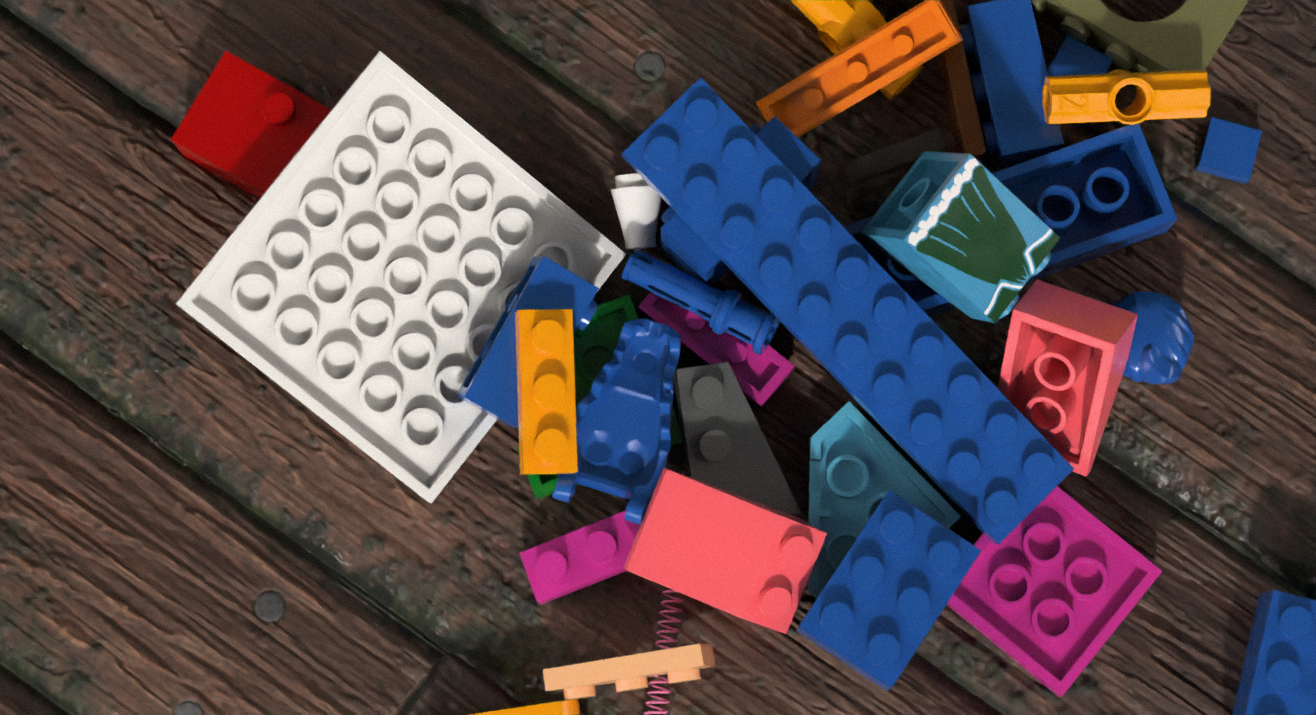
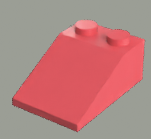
(1066, 367)
(725, 550)

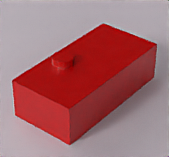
(247, 125)

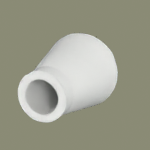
(637, 210)

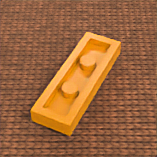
(546, 391)

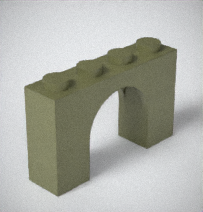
(1170, 44)

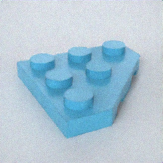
(848, 480)

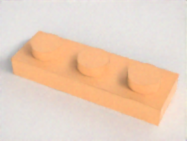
(629, 671)

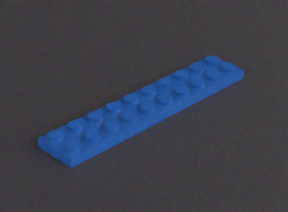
(847, 311)

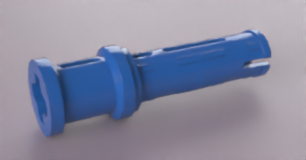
(723, 310)

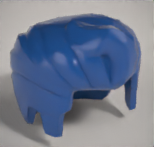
(1160, 338)

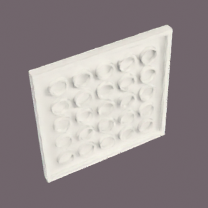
(385, 271)

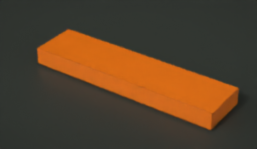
(862, 68)

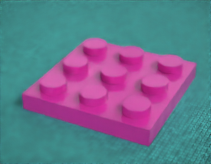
(1053, 589)

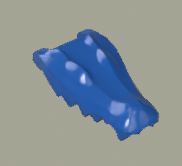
(627, 419)

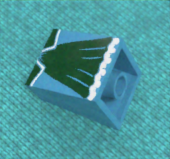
(962, 234)

